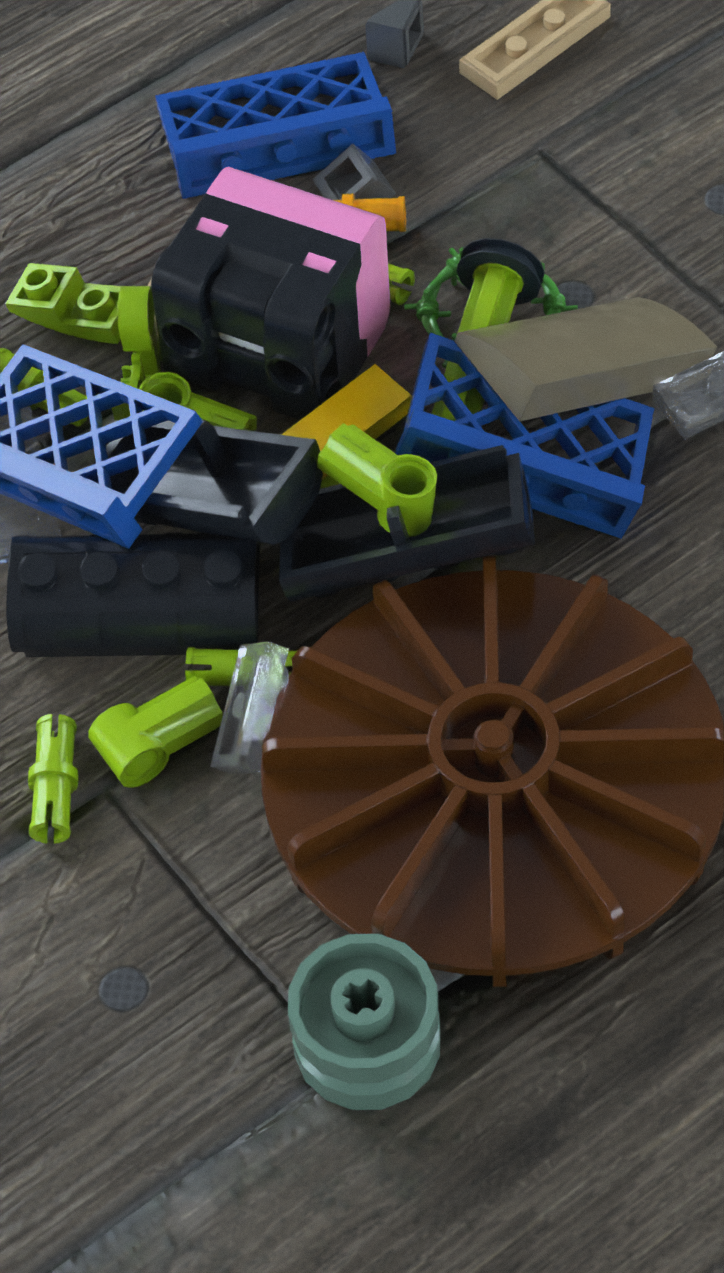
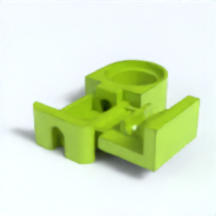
(137, 335)

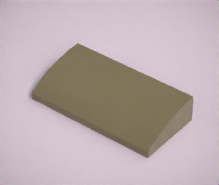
(584, 355)

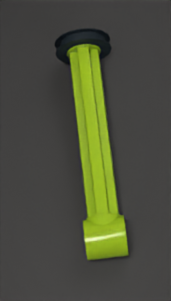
(497, 278)

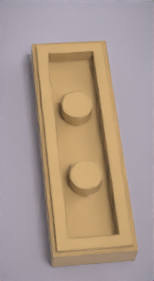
(531, 43)

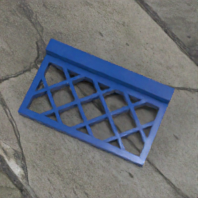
(282, 143)
(556, 485)
(76, 495)

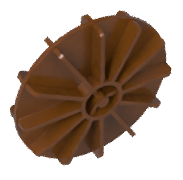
(495, 771)

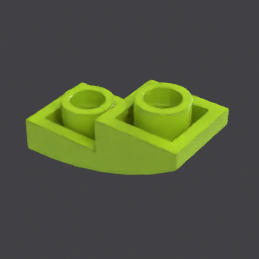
(63, 302)

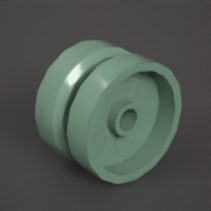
(364, 1021)

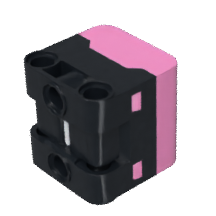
(272, 292)

